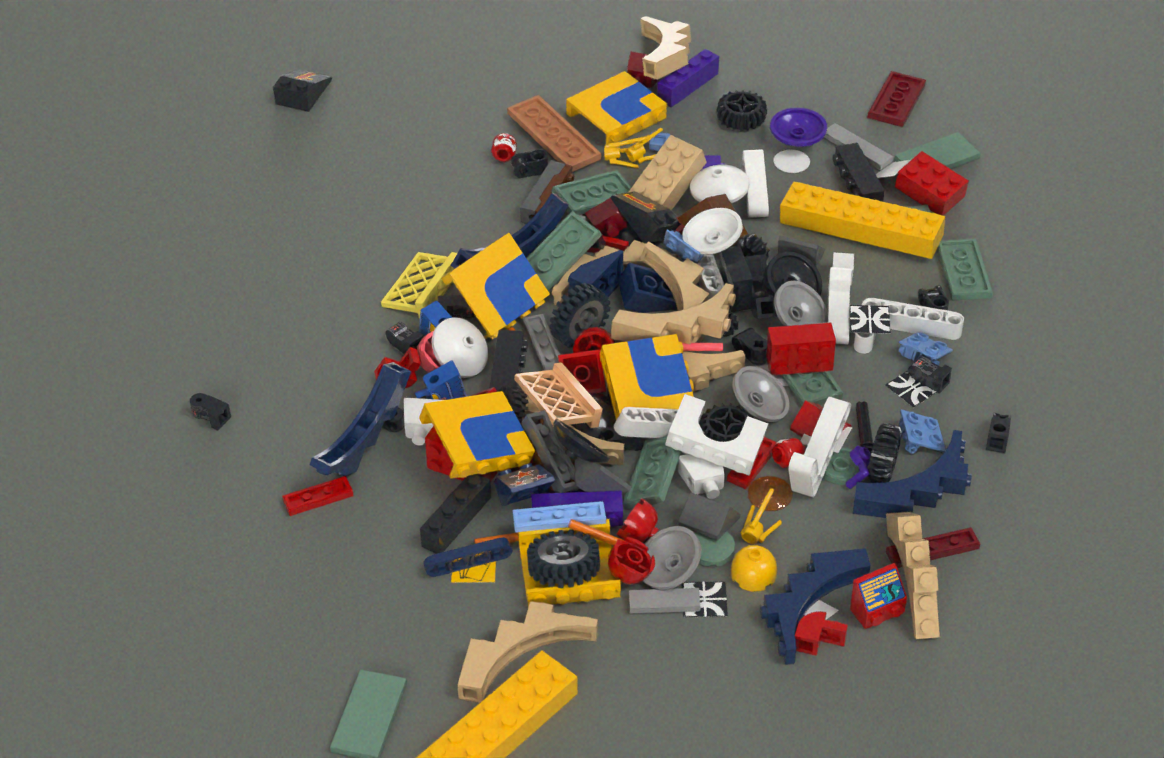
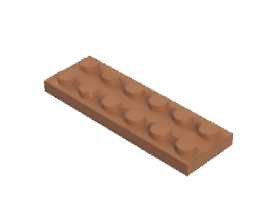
(554, 133)

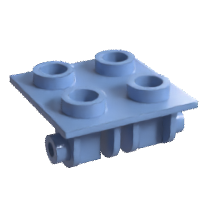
(674, 244)
(921, 345)
(920, 431)

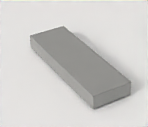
(664, 600)

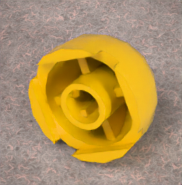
(754, 568)

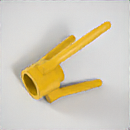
(613, 151)
(637, 151)
(753, 530)

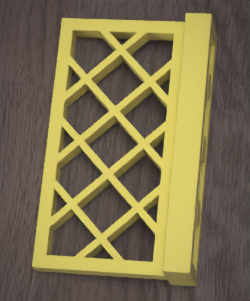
(434, 286)

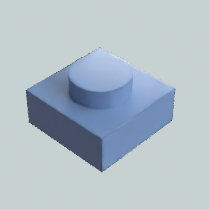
(658, 141)

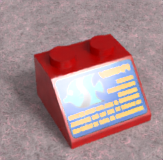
(878, 596)

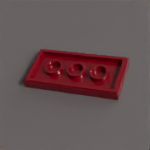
(896, 99)

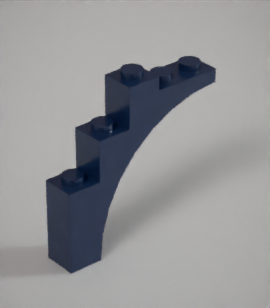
(529, 235)
(363, 432)
(923, 489)
(824, 574)

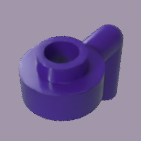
(861, 458)

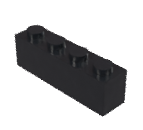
(857, 172)
(508, 358)
(455, 513)

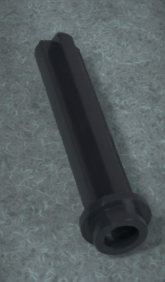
(864, 425)

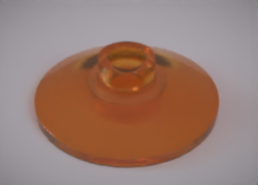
(780, 498)

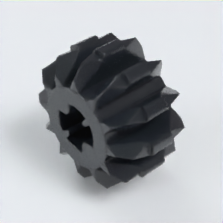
(752, 245)

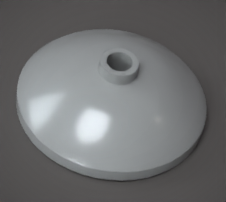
(799, 304)
(760, 394)
(675, 555)

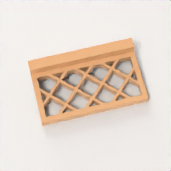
(569, 390)

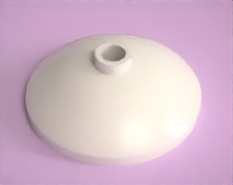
(719, 180)
(713, 230)
(462, 343)

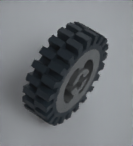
(578, 311)
(563, 558)

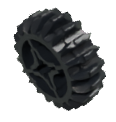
(741, 110)
(718, 419)
(884, 452)

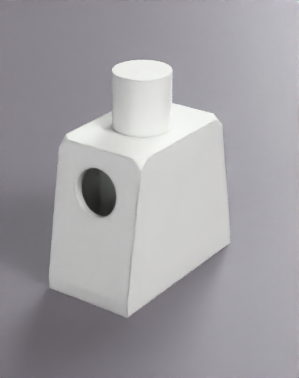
(413, 426)
(701, 475)

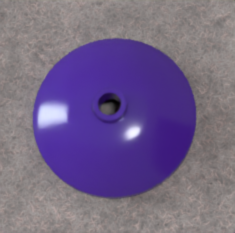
(798, 127)

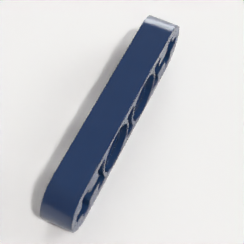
(436, 564)

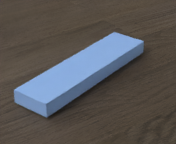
(558, 516)

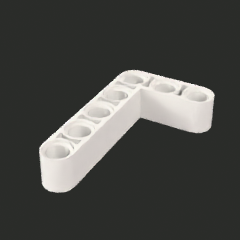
(913, 319)
(808, 469)

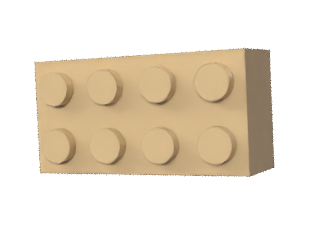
(670, 172)

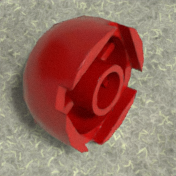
(592, 339)
(640, 522)
(630, 561)

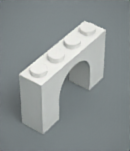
(734, 454)

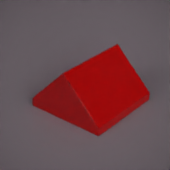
(586, 369)
(807, 419)

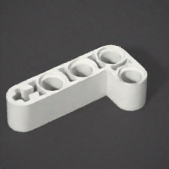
(756, 196)
(710, 279)
(839, 302)
(645, 422)

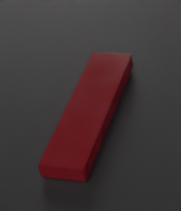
(943, 545)

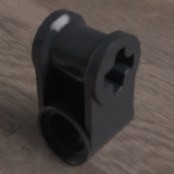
(532, 163)
(933, 298)
(752, 346)

